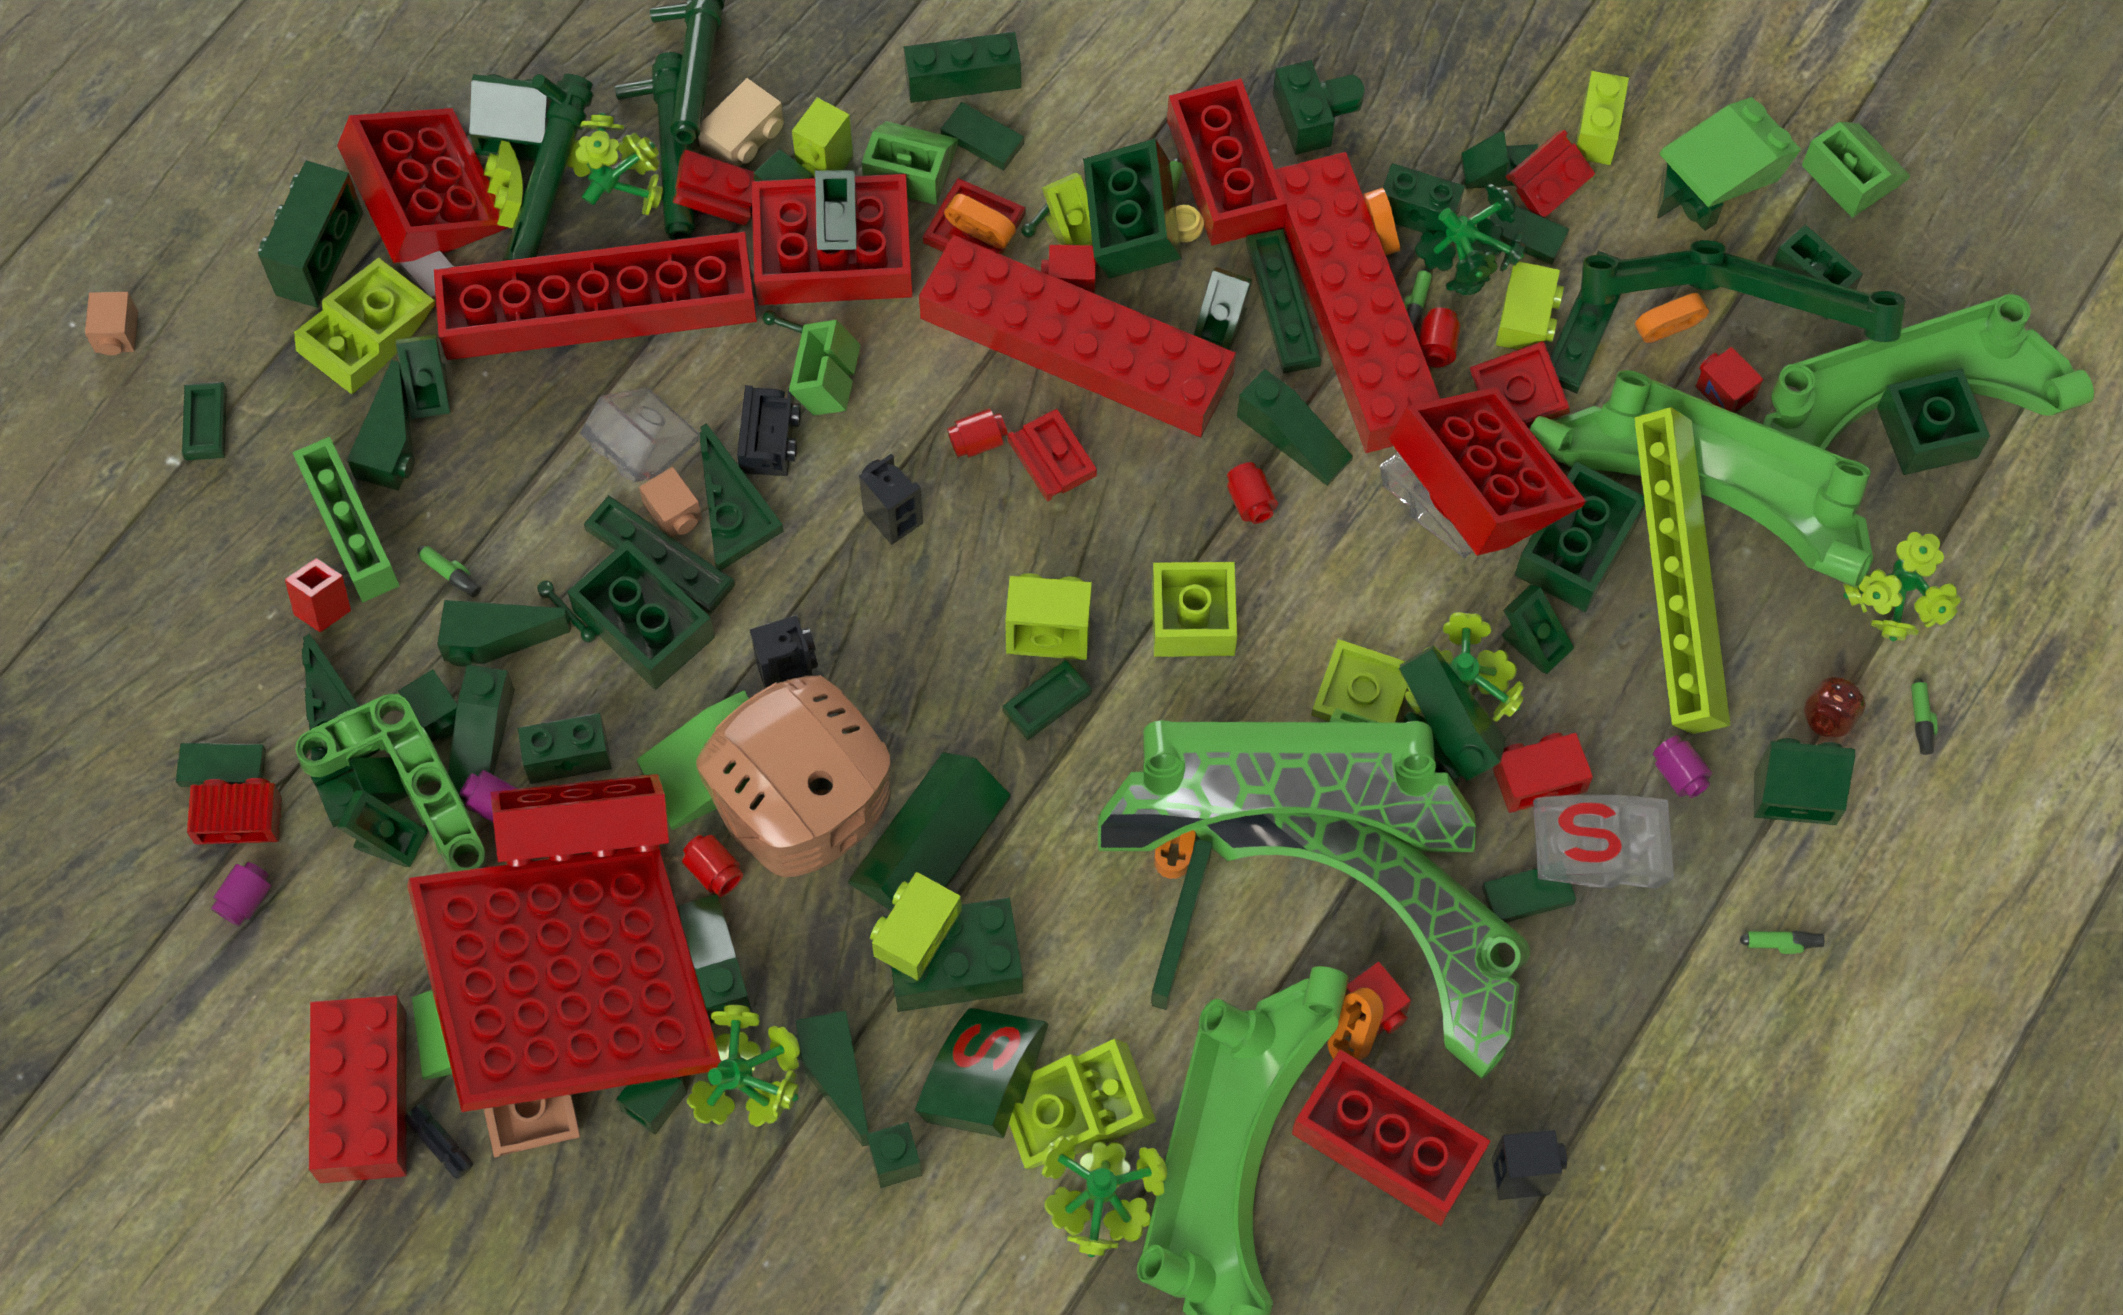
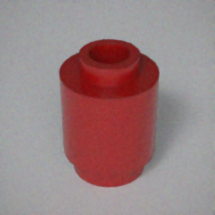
(1440, 337)
(977, 433)
(1251, 493)
(712, 864)

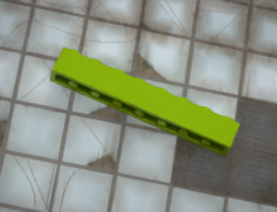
(1682, 572)

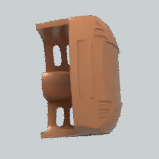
(782, 746)

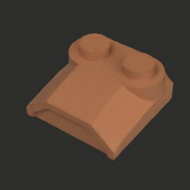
(531, 1124)

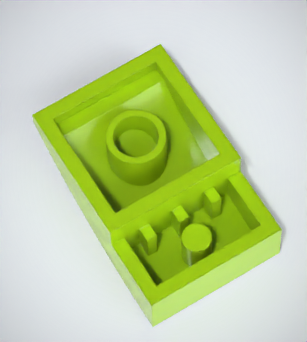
(361, 325)
(1081, 1096)

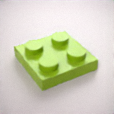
(1361, 684)

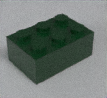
(1132, 208)
(310, 233)
(1581, 548)
(641, 614)
(972, 962)

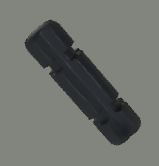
(438, 1141)

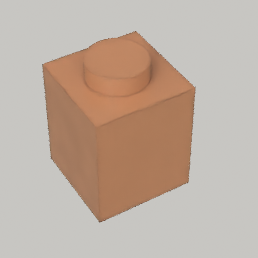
(111, 322)
(671, 503)

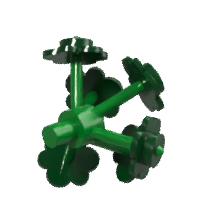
(1474, 244)

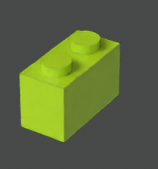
(1601, 117)
(823, 138)
(1528, 306)
(915, 925)

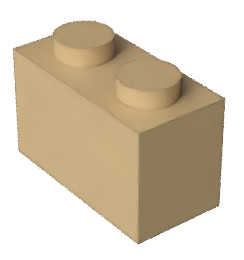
(741, 124)

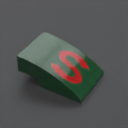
(982, 1072)

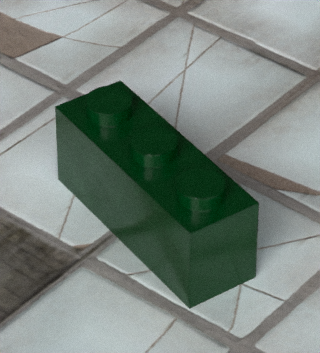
(962, 67)

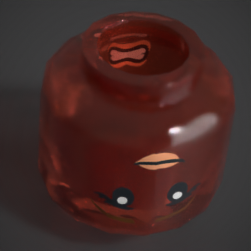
(1834, 707)

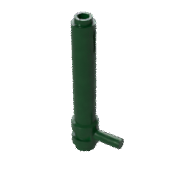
(702, 22)
(565, 118)
(678, 219)

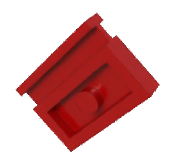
(1550, 174)
(714, 187)
(1052, 454)

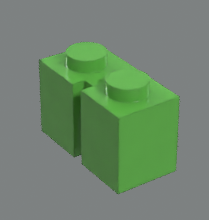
(822, 367)

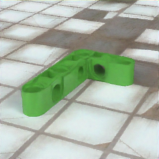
(417, 762)

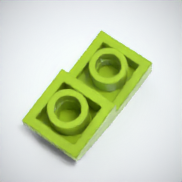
(505, 183)

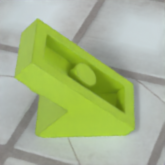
(1068, 210)

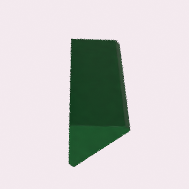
(933, 828)

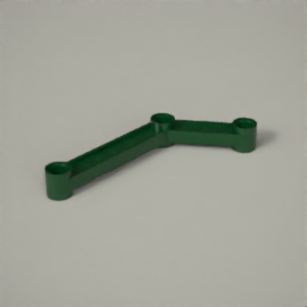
(1709, 267)

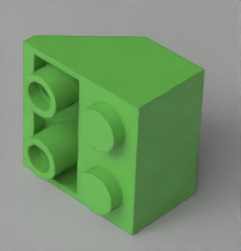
(913, 152)
(1853, 167)

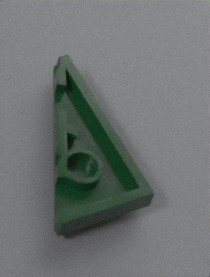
(736, 509)
(324, 699)

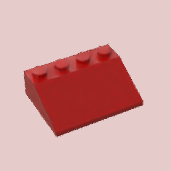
(419, 181)
(786, 252)
(1484, 468)

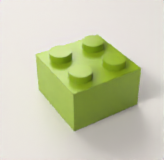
(1194, 609)
(1048, 616)

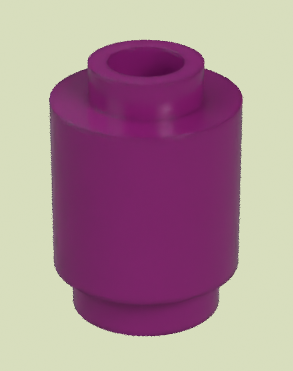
(1682, 767)
(477, 792)
(241, 893)

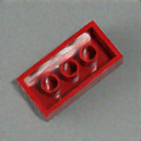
(1226, 161)
(579, 819)
(357, 1089)
(1390, 1137)

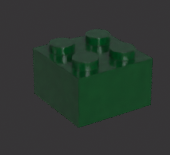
(1933, 421)

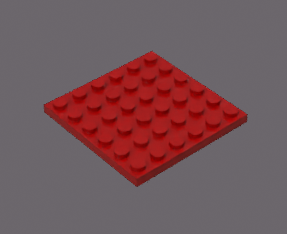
(561, 977)

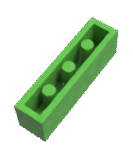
(346, 519)

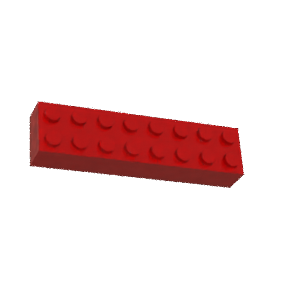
(594, 295)
(1354, 296)
(1077, 335)

